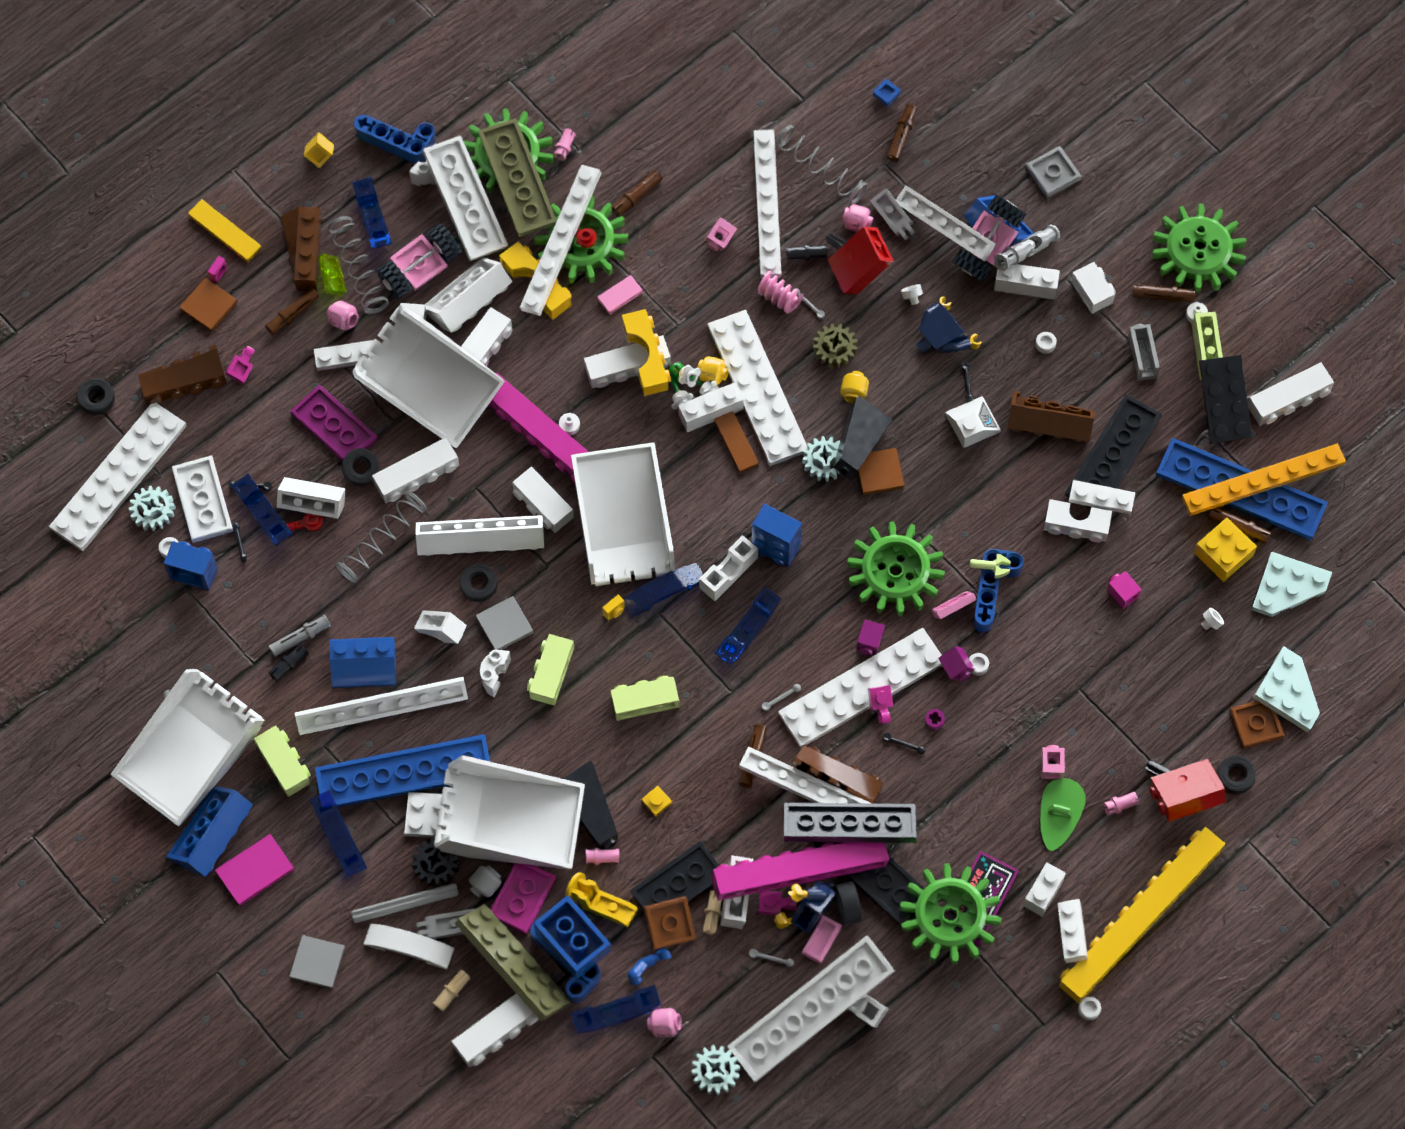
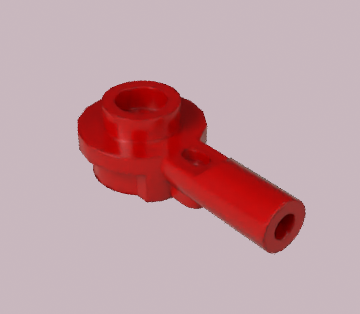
(586, 237)
(309, 522)

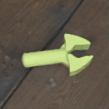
(993, 565)

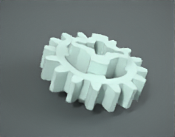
(816, 460)
(151, 500)
(708, 1063)

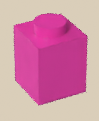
(1123, 589)

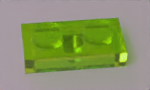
(332, 274)

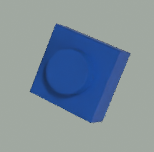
(886, 92)

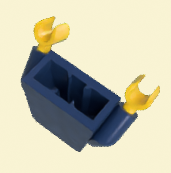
(944, 331)
(811, 907)

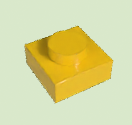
(613, 608)
(656, 801)

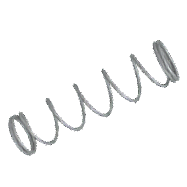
(855, 189)
(342, 229)
(351, 576)

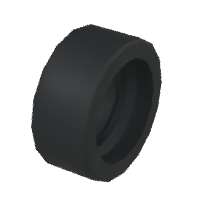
(848, 903)

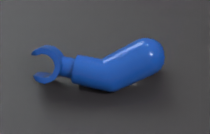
(644, 963)

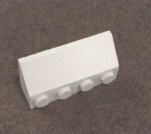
(468, 294)

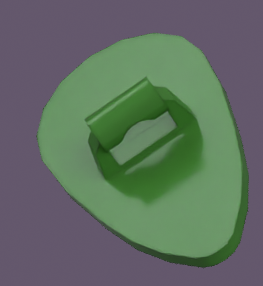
(1060, 811)

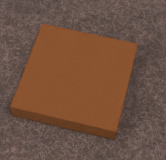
(208, 304)
(881, 472)
(1256, 724)
(669, 922)

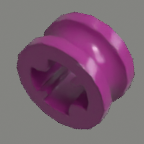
(940, 716)

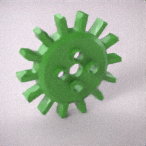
(481, 159)
(602, 249)
(1184, 257)
(885, 552)
(955, 894)

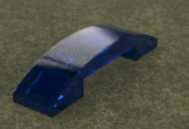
(371, 213)
(262, 509)
(662, 588)
(749, 626)
(338, 833)
(616, 1011)

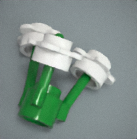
(689, 376)

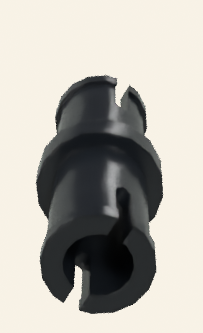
(806, 252)
(288, 663)

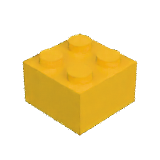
(1225, 549)

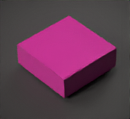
(217, 269)

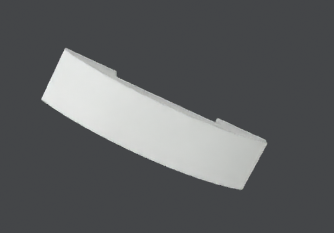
(409, 944)

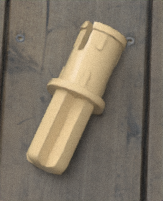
(712, 914)
(451, 990)

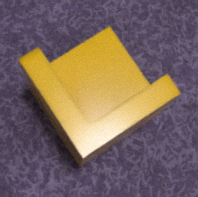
(319, 150)

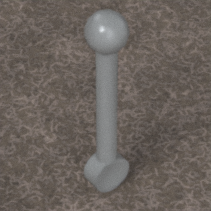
(820, 314)
(766, 706)
(753, 954)

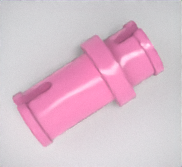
(563, 146)
(1116, 804)
(602, 856)

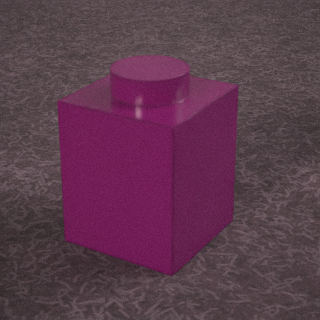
(870, 638)
(957, 664)

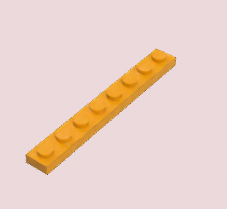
(1263, 479)

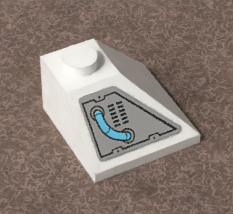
(973, 422)

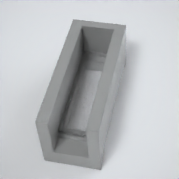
(1143, 352)

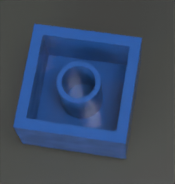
(190, 565)

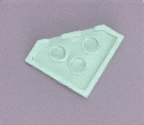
(1288, 584)
(1289, 691)

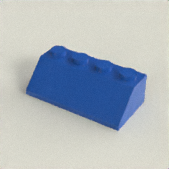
(210, 830)

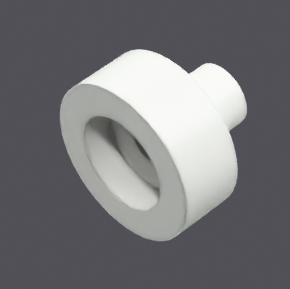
(911, 293)
(1195, 308)
(570, 423)
(1212, 619)

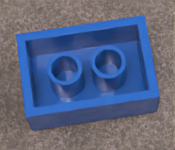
(776, 535)
(572, 937)

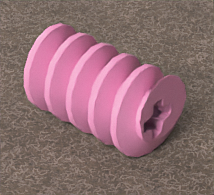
(779, 294)

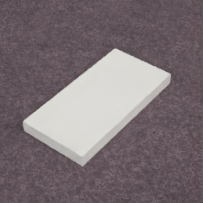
(202, 499)

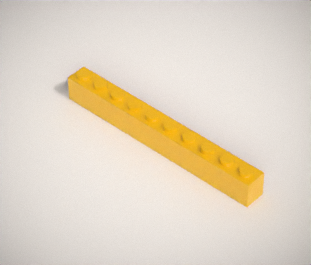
(1142, 914)

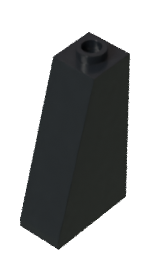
(859, 436)
(594, 813)

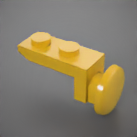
(600, 902)

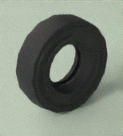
(96, 408)
(351, 475)
(478, 570)
(1238, 762)

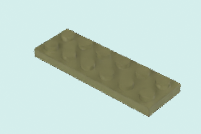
(517, 177)
(512, 962)

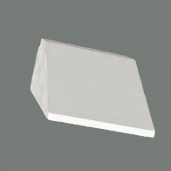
(428, 376)
(623, 514)
(187, 746)
(508, 814)

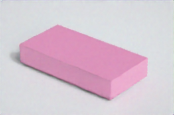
(620, 294)
(953, 604)
(821, 939)

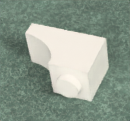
(441, 626)

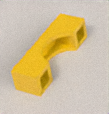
(520, 262)
(639, 330)

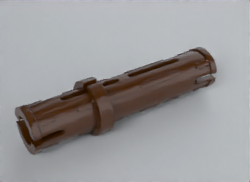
(909, 113)
(629, 198)
(1155, 292)
(285, 317)
(1246, 527)
(756, 743)

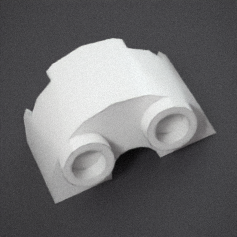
(421, 174)
(491, 667)

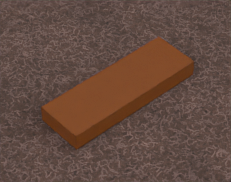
(736, 442)

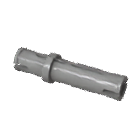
(298, 636)

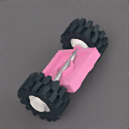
(994, 230)
(418, 262)

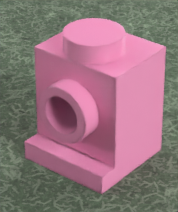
(726, 231)
(1055, 754)

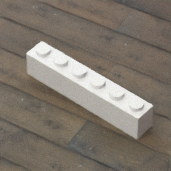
(479, 535)

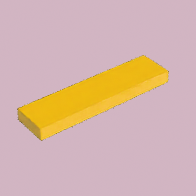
(224, 230)

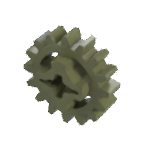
(844, 349)

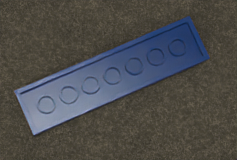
(1278, 506)
(396, 771)

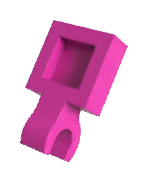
(239, 366)
(880, 699)
(772, 903)

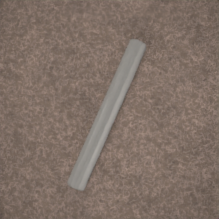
(404, 903)

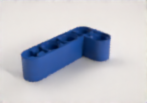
(369, 129)
(990, 590)
(586, 984)

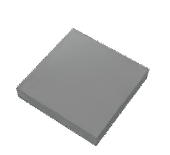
(1053, 171)
(504, 624)
(317, 962)

